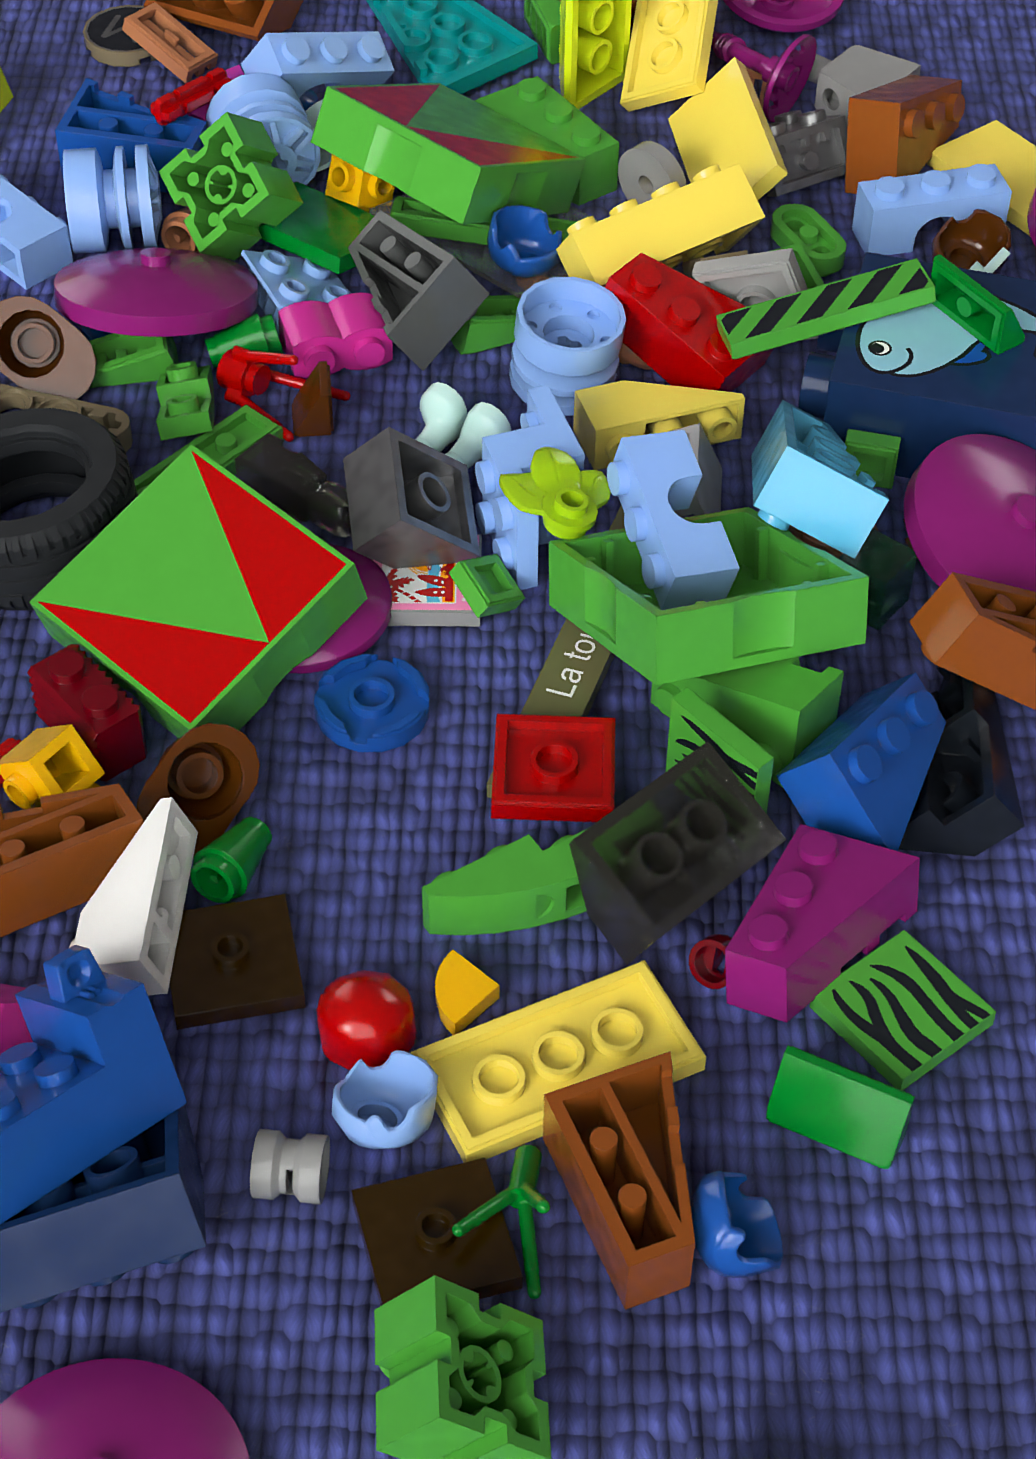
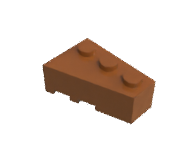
(899, 127)
(982, 634)
(61, 852)
(627, 1175)

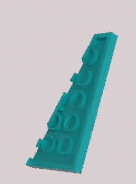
(453, 41)

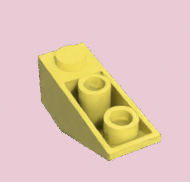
(640, 408)

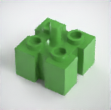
(230, 186)
(459, 1377)

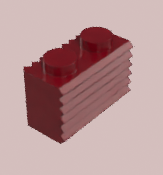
(77, 693)

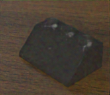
(670, 851)

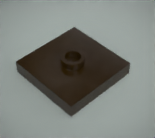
(235, 963)
(411, 1237)

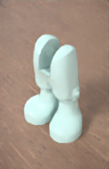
(448, 420)

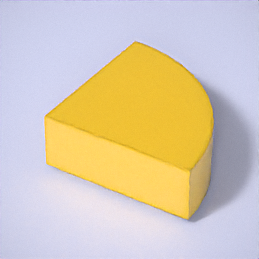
(462, 992)

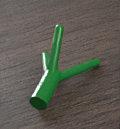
(521, 1196)

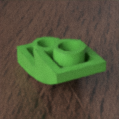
(185, 400)

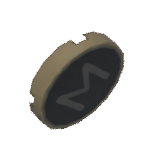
(108, 42)

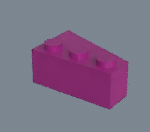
(813, 917)

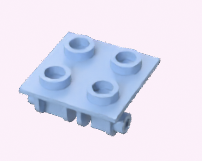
(290, 280)

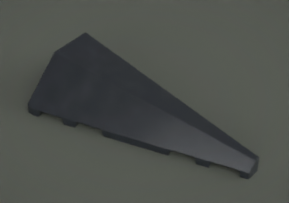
(970, 784)

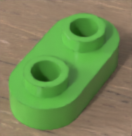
(820, 240)

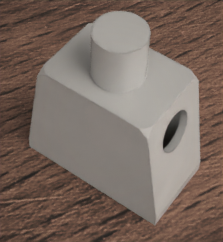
(854, 73)

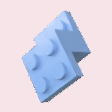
(514, 531)

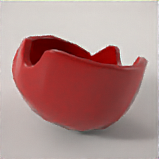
(365, 1018)

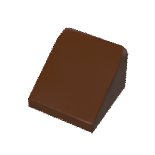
(313, 404)

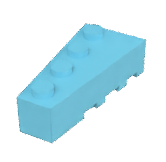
(811, 482)

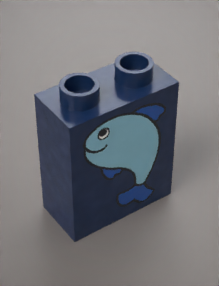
(926, 374)

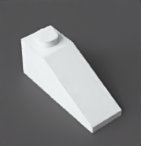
(141, 901)

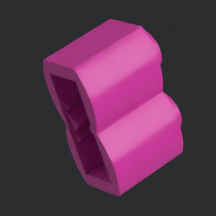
(342, 332)

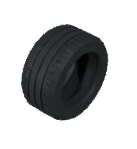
(55, 456)

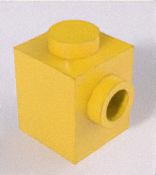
(48, 764)

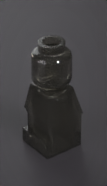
(295, 485)

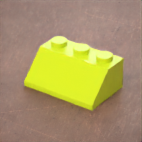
(592, 47)

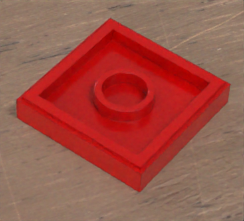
(553, 768)

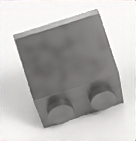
(409, 503)

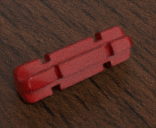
(188, 96)

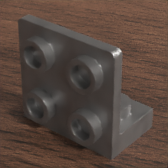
(810, 147)

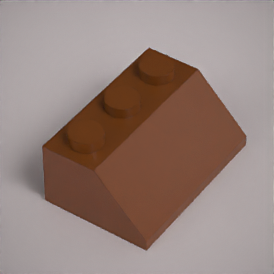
(238, 17)

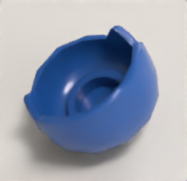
(522, 241)
(734, 1231)

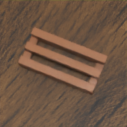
(165, 45)

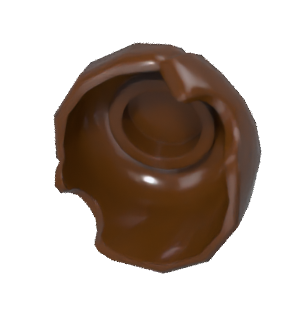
(972, 239)

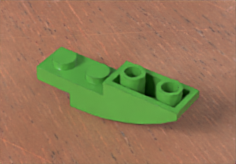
(505, 890)

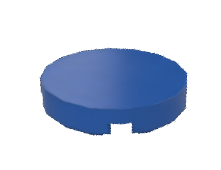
(371, 703)

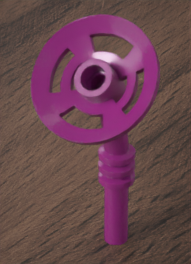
(781, 74)

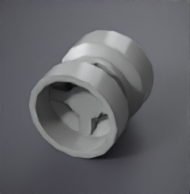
(290, 1166)

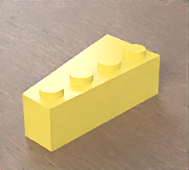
(669, 228)

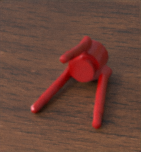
(245, 374)

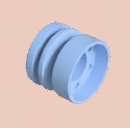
(279, 109)
(110, 198)
(566, 338)

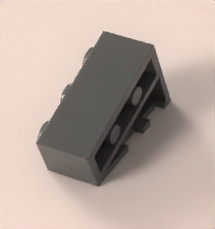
(415, 287)

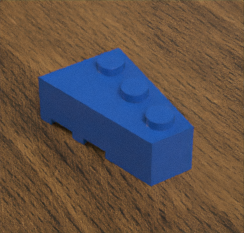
(112, 121)
(868, 764)

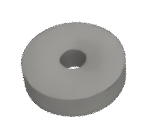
(647, 169)

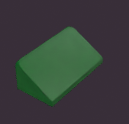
(974, 307)
(839, 1107)

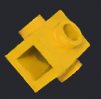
(356, 186)

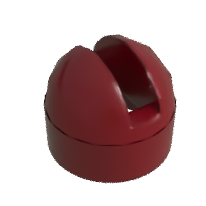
(706, 958)

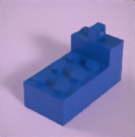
(83, 1082)

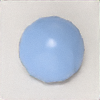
(387, 1102)

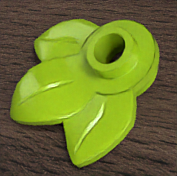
(558, 492)

